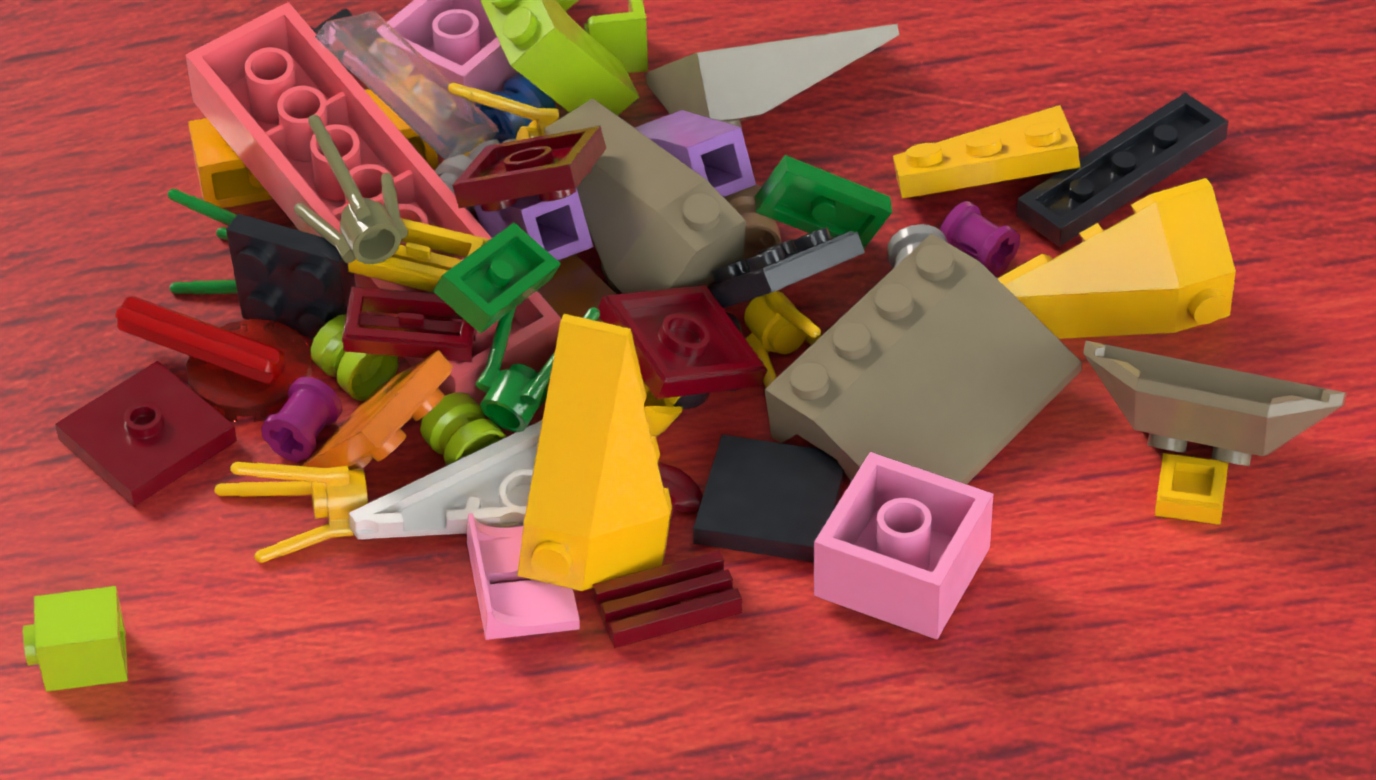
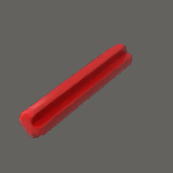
(200, 340)

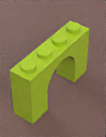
(559, 54)

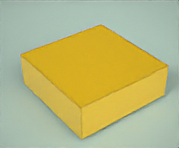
(1191, 488)

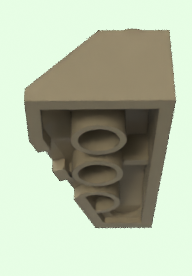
(651, 212)

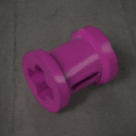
(981, 238)
(301, 419)

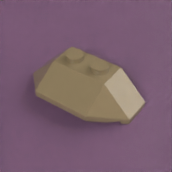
(1208, 403)

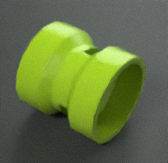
(355, 372)
(458, 428)

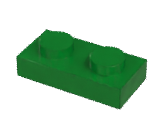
(818, 199)
(496, 277)

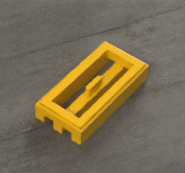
(414, 263)

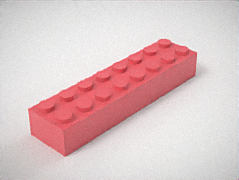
(259, 94)

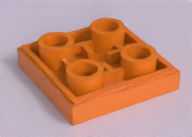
(376, 423)

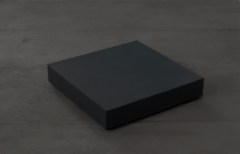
(768, 498)

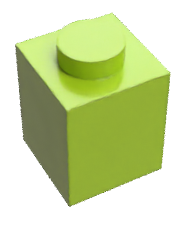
(77, 639)

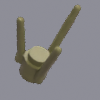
(367, 227)

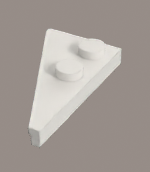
(486, 483)

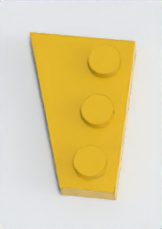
(989, 155)

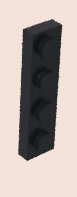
(1122, 169)

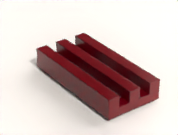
(409, 332)
(663, 590)

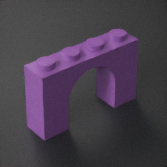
(702, 143)

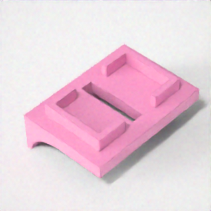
(516, 606)

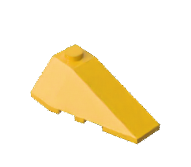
(1139, 277)
(595, 477)

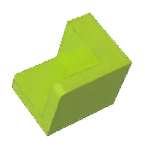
(623, 35)

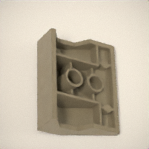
(924, 370)

